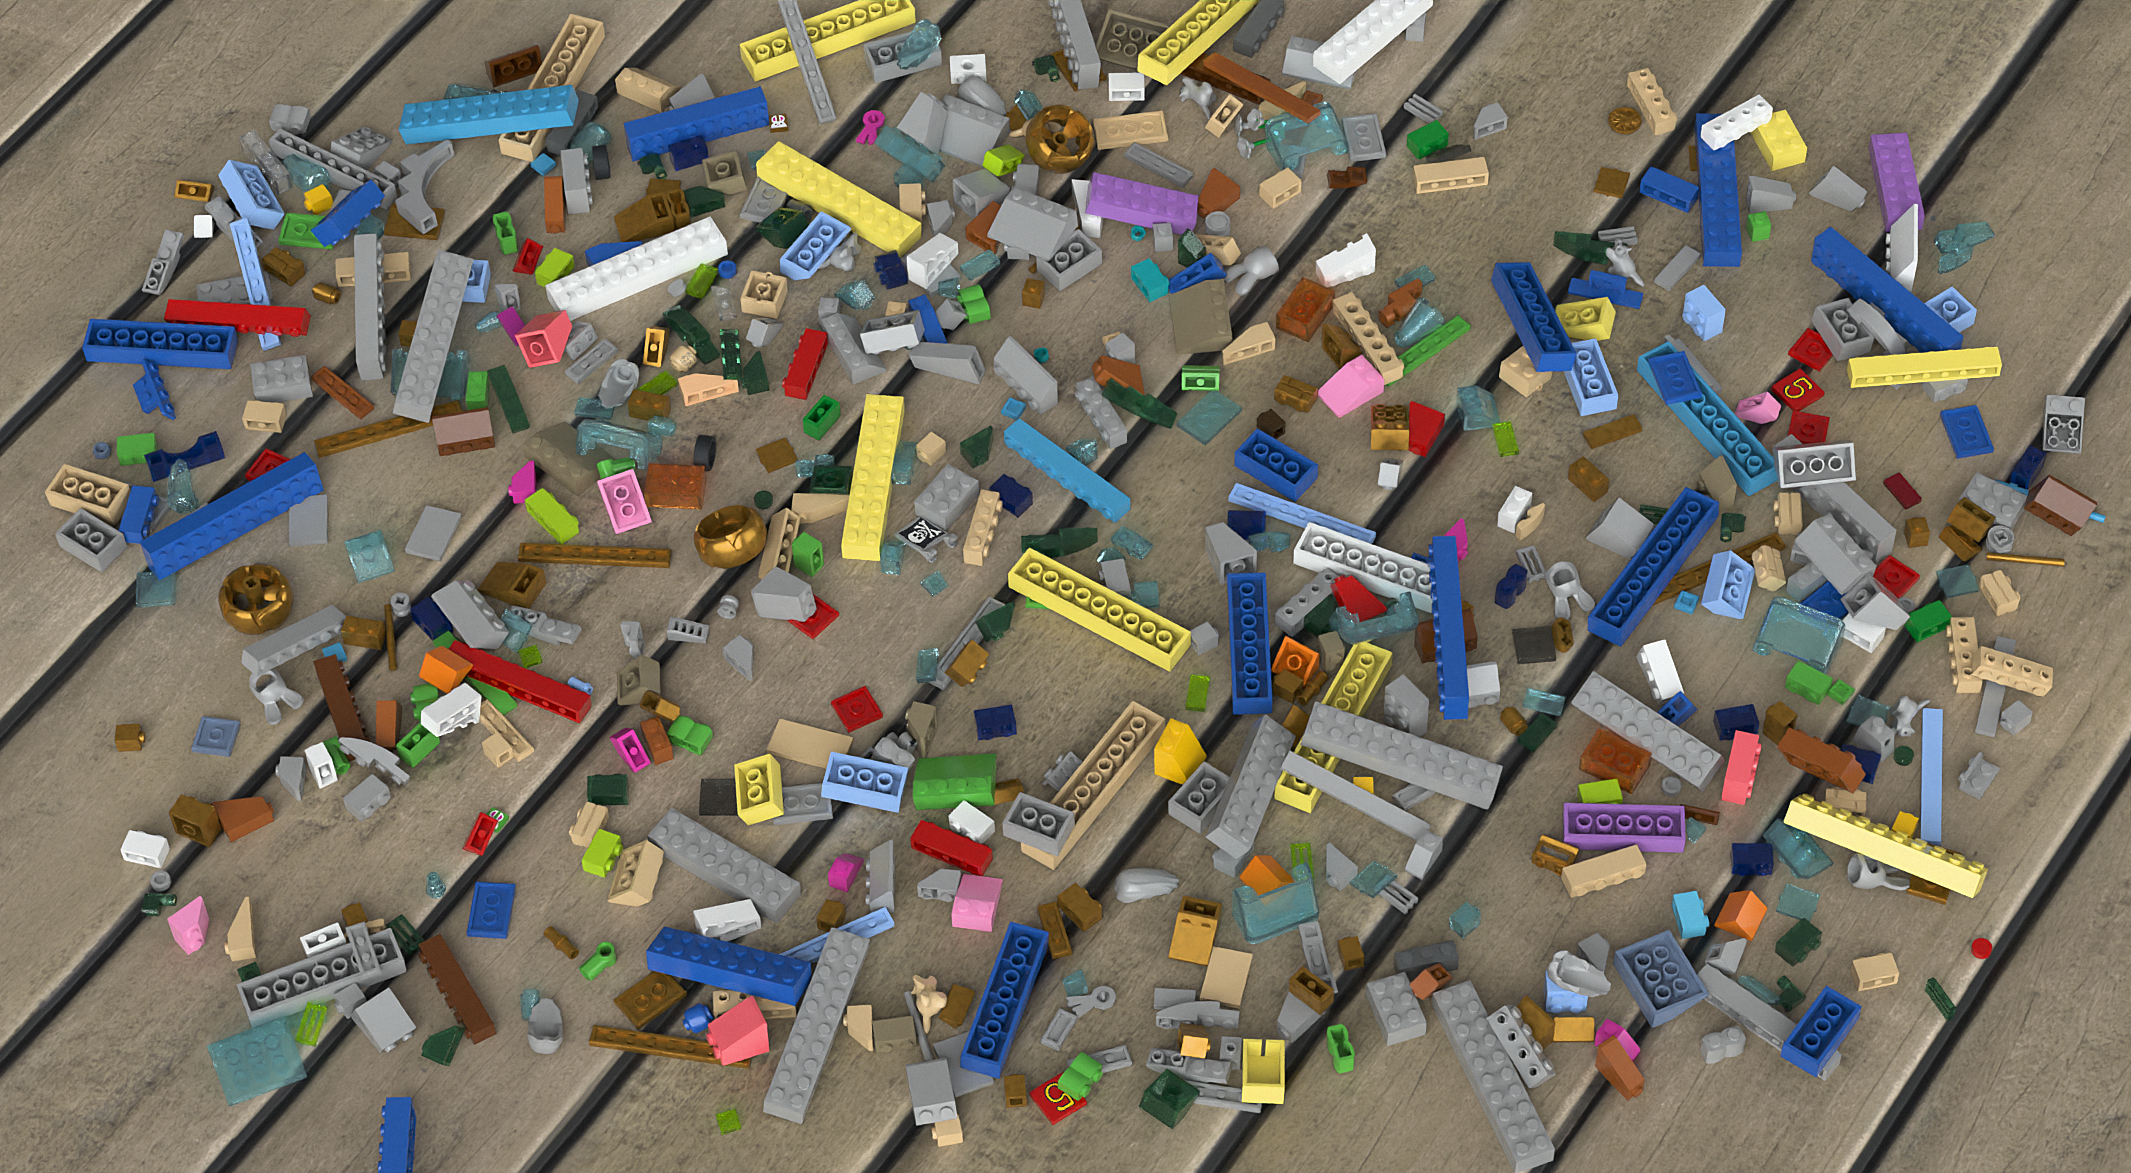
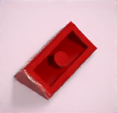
(527, 257)
(480, 834)

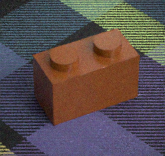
(656, 740)
(1430, 981)

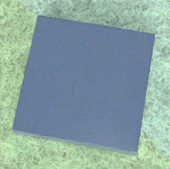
(216, 736)

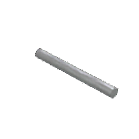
(918, 1026)

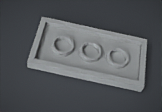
(229, 290)

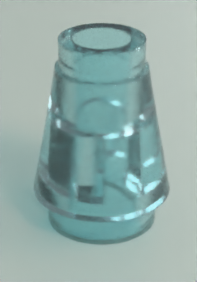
(488, 323)
(435, 887)
(528, 999)

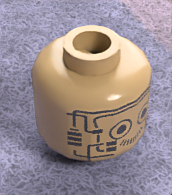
(683, 358)

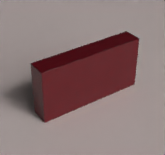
(1902, 491)

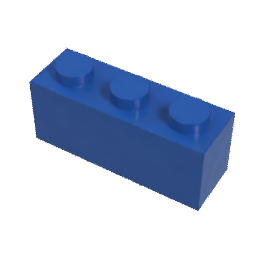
(1669, 189)
(139, 514)

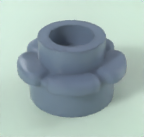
(101, 450)

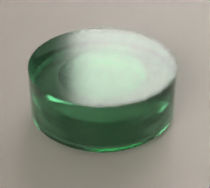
(763, 500)
(1903, 755)

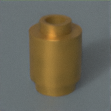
(326, 293)
(1513, 721)

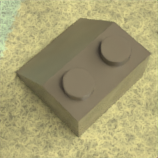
(725, 173)
(1718, 483)
(636, 679)
(922, 726)

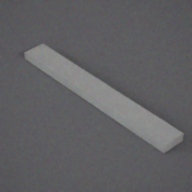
(807, 61)
(1354, 796)

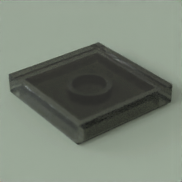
(1448, 153)
(1534, 645)
(718, 797)

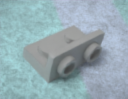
(579, 339)
(633, 637)
(1061, 773)
(1978, 776)

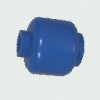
(697, 1018)

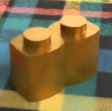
(678, 208)
(660, 706)

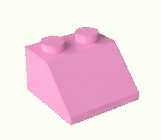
(190, 925)

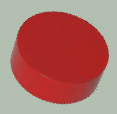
(1981, 948)

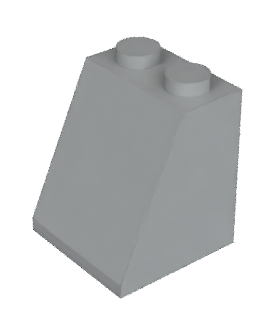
(925, 122)
(977, 190)
(1620, 529)
(1228, 552)
(783, 597)
(1874, 604)
(384, 1021)
(931, 1091)

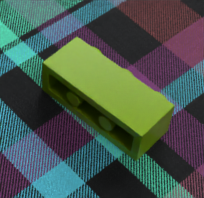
(552, 515)

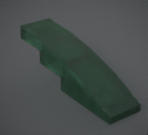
(730, 354)
(508, 399)
(1141, 405)

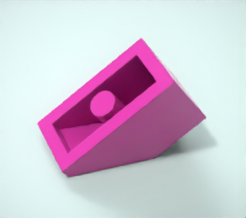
(523, 483)
(1461, 538)
(630, 749)
(844, 871)
(1609, 1029)

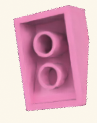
(1352, 386)
(624, 501)
(976, 902)

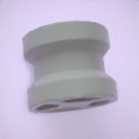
(728, 607)
(398, 609)

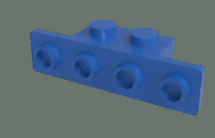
(1606, 285)
(152, 391)

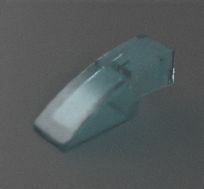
(1962, 234)
(904, 463)

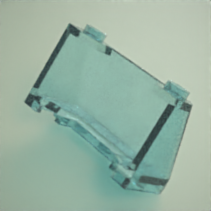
(1291, 137)
(453, 379)
(643, 444)
(1398, 620)
(1800, 633)
(1277, 910)

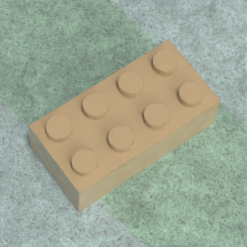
(92, 492)

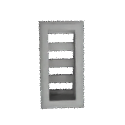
(680, 624)

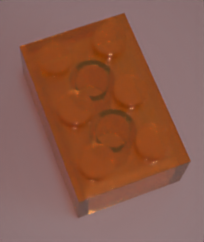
(1305, 309)
(675, 486)
(1615, 758)

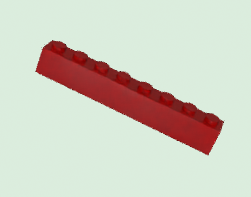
(243, 317)
(524, 683)

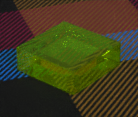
(530, 656)
(728, 1121)

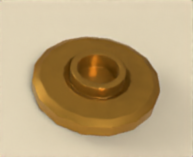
(1624, 120)

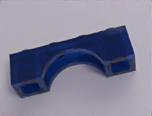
(204, 451)

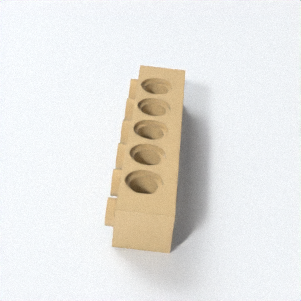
(1367, 336)

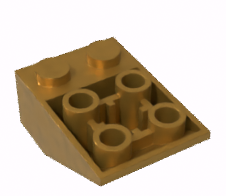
(645, 219)
(1389, 427)
(514, 583)
(1195, 930)

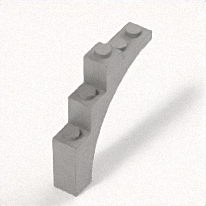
(413, 186)

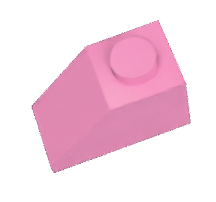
(1758, 408)

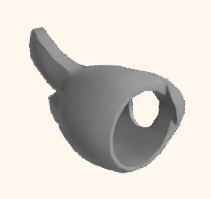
(1257, 265)
(1564, 583)
(272, 693)
(1870, 873)

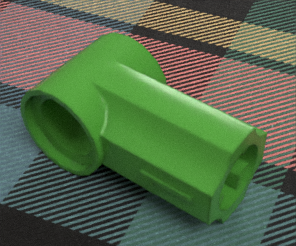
(610, 468)
(339, 760)
(598, 962)

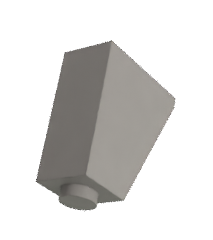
(694, 92)
(1838, 190)
(1768, 195)
(1295, 1018)

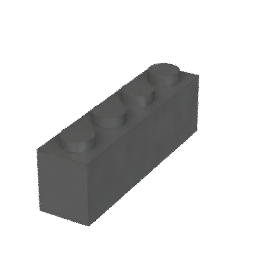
(1258, 26)
(562, 137)

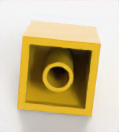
(1177, 752)

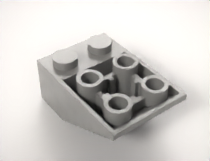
(360, 147)
(2063, 423)

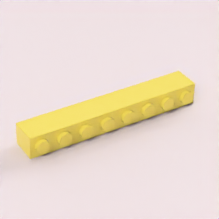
(1924, 367)

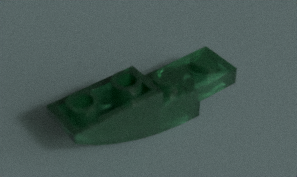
(1582, 247)
(691, 330)
(1066, 543)

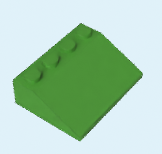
(951, 779)

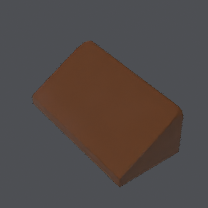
(1701, 814)

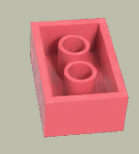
(1741, 768)

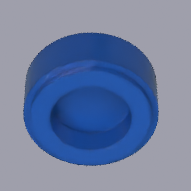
(727, 269)

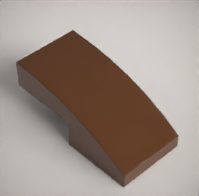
(1345, 179)

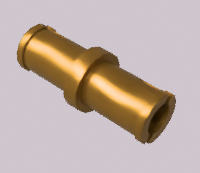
(1312, 688)
(561, 942)

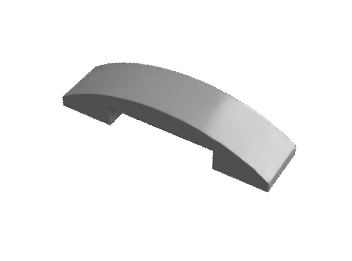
(1877, 326)
(1315, 953)

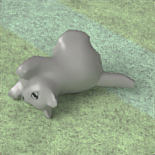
(1202, 95)
(843, 254)
(1622, 262)
(1904, 712)

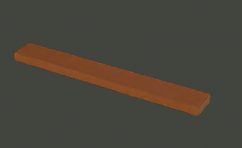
(1261, 87)

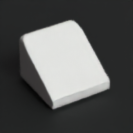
(203, 226)

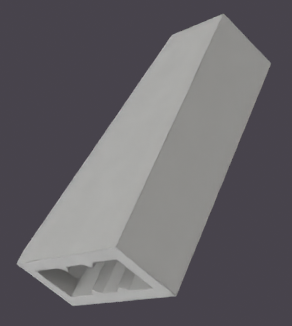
(949, 360)

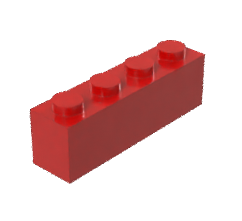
(805, 364)
(951, 848)

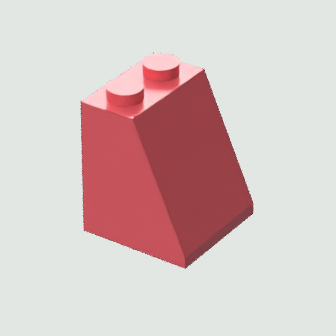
(544, 338)
(739, 1033)

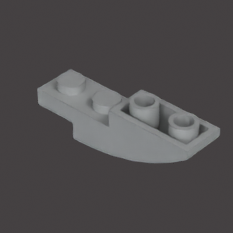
(224, 216)
(164, 264)
(548, 629)
(369, 753)
(1199, 1012)
(1189, 1067)

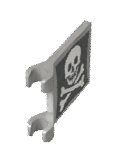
(924, 535)

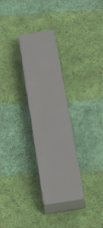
(971, 632)
(1993, 695)

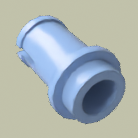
(579, 685)

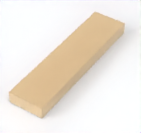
(496, 722)

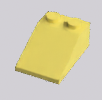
(1587, 318)

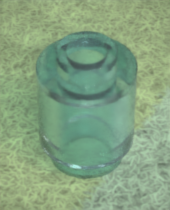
(662, 426)

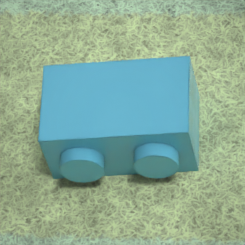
(1689, 914)

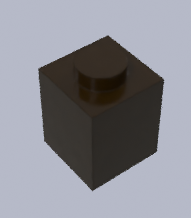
(1271, 424)

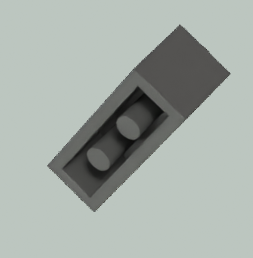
(1416, 960)

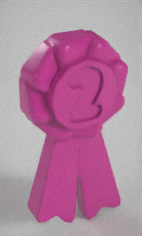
(872, 120)

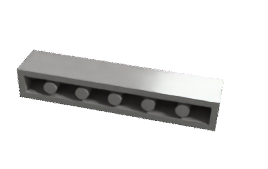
(1026, 179)
(293, 640)

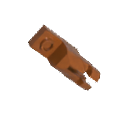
(1400, 303)

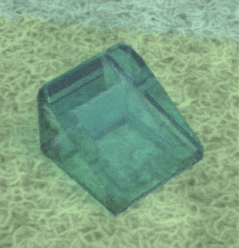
(949, 287)
(1109, 554)
(934, 583)
(1075, 984)

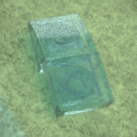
(1955, 260)
(805, 468)
(1274, 540)
(1132, 542)

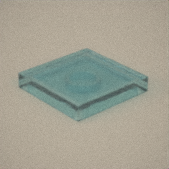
(155, 592)

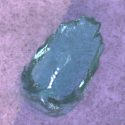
(919, 45)
(591, 135)
(306, 174)
(179, 492)

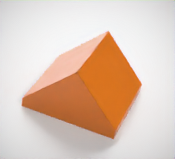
(1297, 660)
(444, 669)
(1265, 874)
(1741, 914)

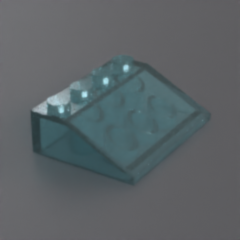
(256, 1061)

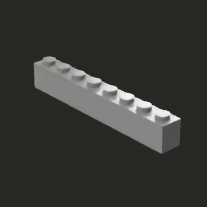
(340, 171)
(1753, 1013)

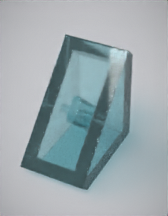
(1083, 450)

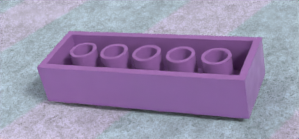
(1894, 177)
(1140, 203)
(1624, 825)

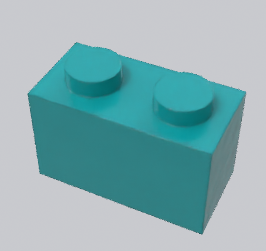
(1149, 280)

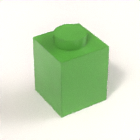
(1758, 226)

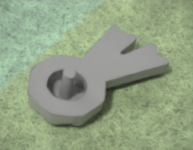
(1101, 998)

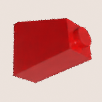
(1423, 427)
(1356, 598)

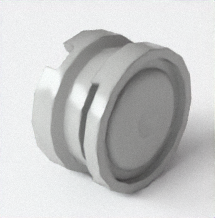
(1217, 224)
(1999, 540)

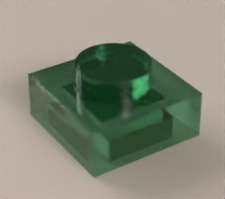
(249, 972)

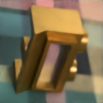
(1554, 854)

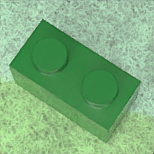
(1427, 139)
(821, 417)
(1928, 621)

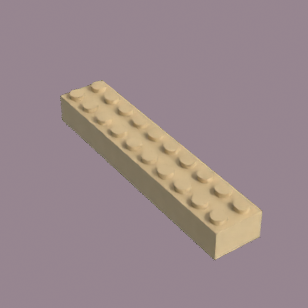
(561, 67)
(1103, 774)

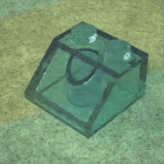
(1476, 408)
(369, 556)

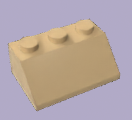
(645, 88)
(636, 874)

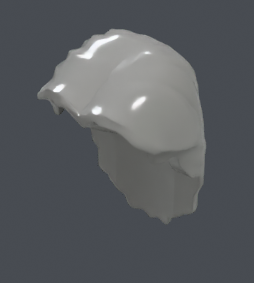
(981, 94)
(618, 383)
(1143, 883)
(1577, 975)
(545, 1027)

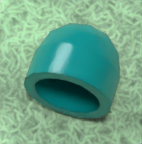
(1135, 230)
(1041, 355)

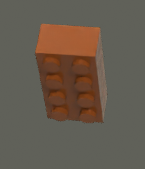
(1821, 759)

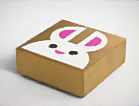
(778, 123)

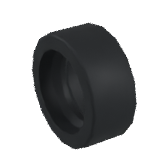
(601, 162)
(705, 451)

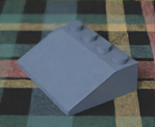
(1659, 977)

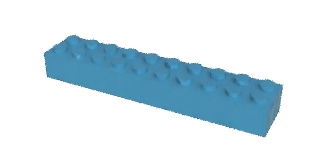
(488, 114)
(1718, 429)

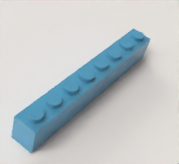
(1066, 470)

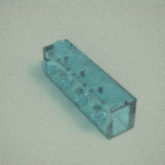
(908, 152)

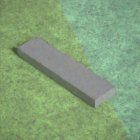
(1158, 165)
(1223, 1097)

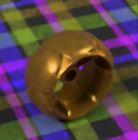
(1054, 153)
(730, 536)
(249, 581)

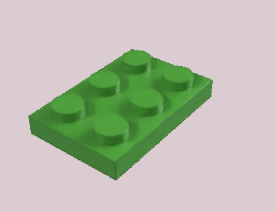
(297, 231)

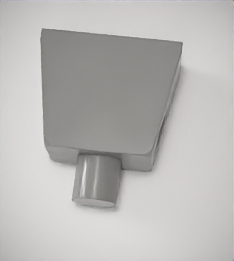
(1876, 737)

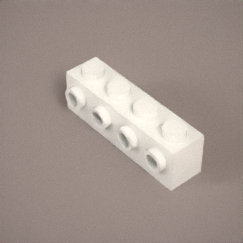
(1736, 122)

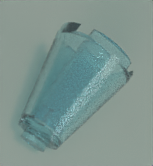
(1418, 323)

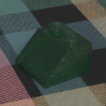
(783, 227)
(831, 480)
(1169, 1098)

